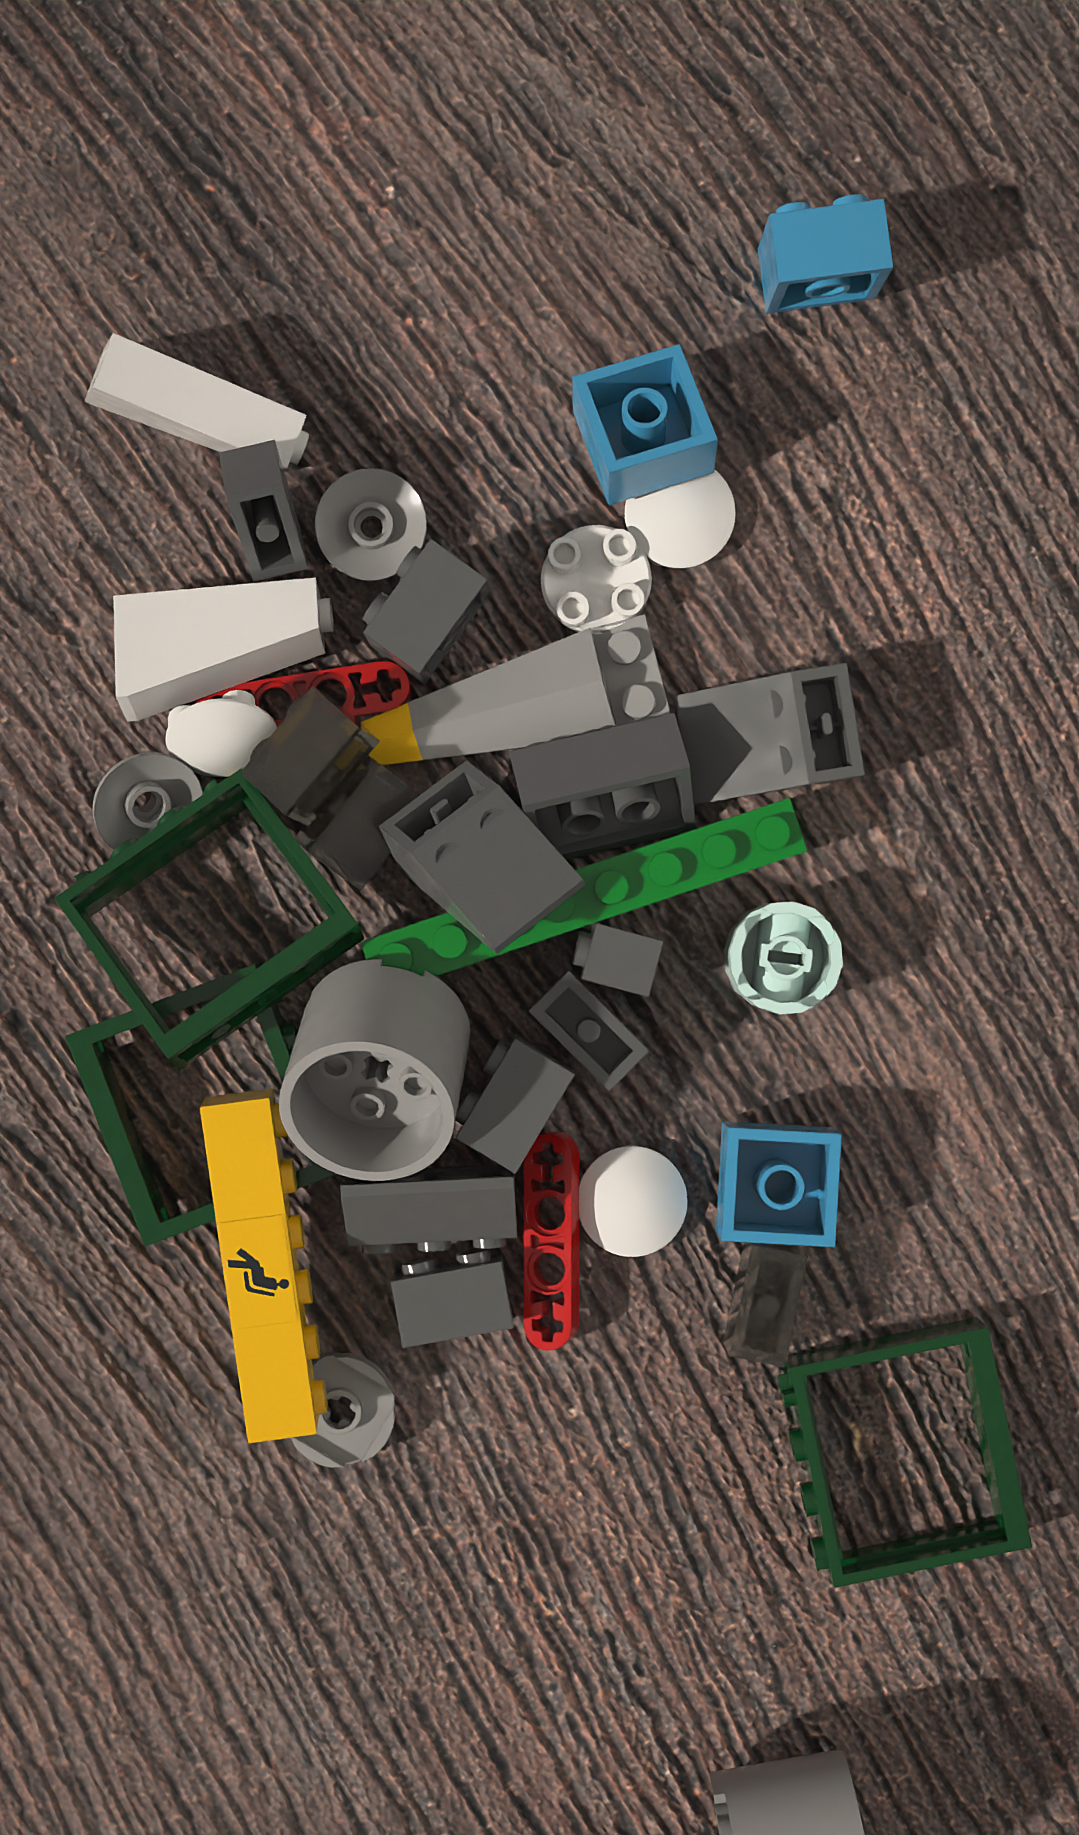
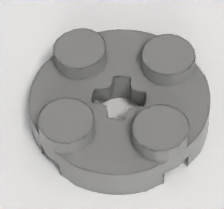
(371, 1400)

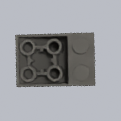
(770, 734)
(479, 857)

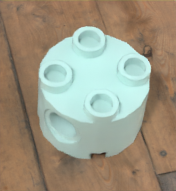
(783, 957)

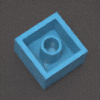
(824, 254)
(644, 424)
(778, 1184)

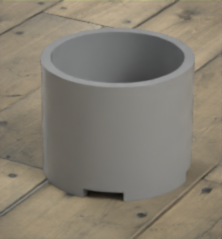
(376, 1071)
(788, 1797)

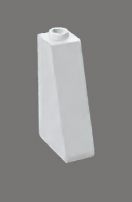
(191, 402)
(211, 639)

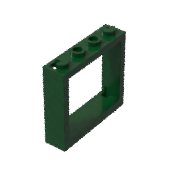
(260, 989)
(118, 1126)
(1003, 1535)

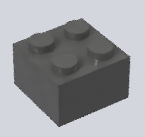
(425, 610)
(514, 1101)

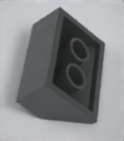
(607, 786)
(432, 1209)

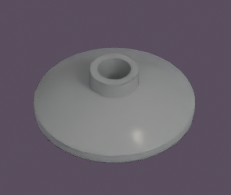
(362, 497)
(114, 801)

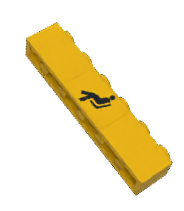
(262, 1266)

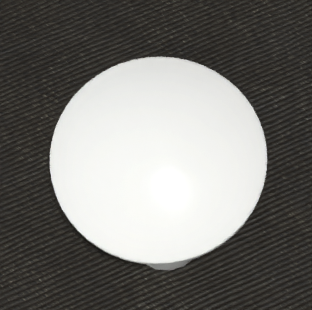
(683, 522)
(595, 578)
(218, 733)
(632, 1201)

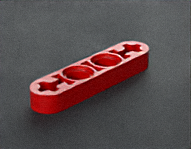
(300, 684)
(541, 1239)

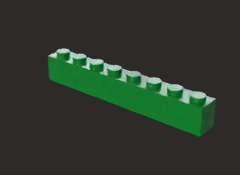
(611, 888)

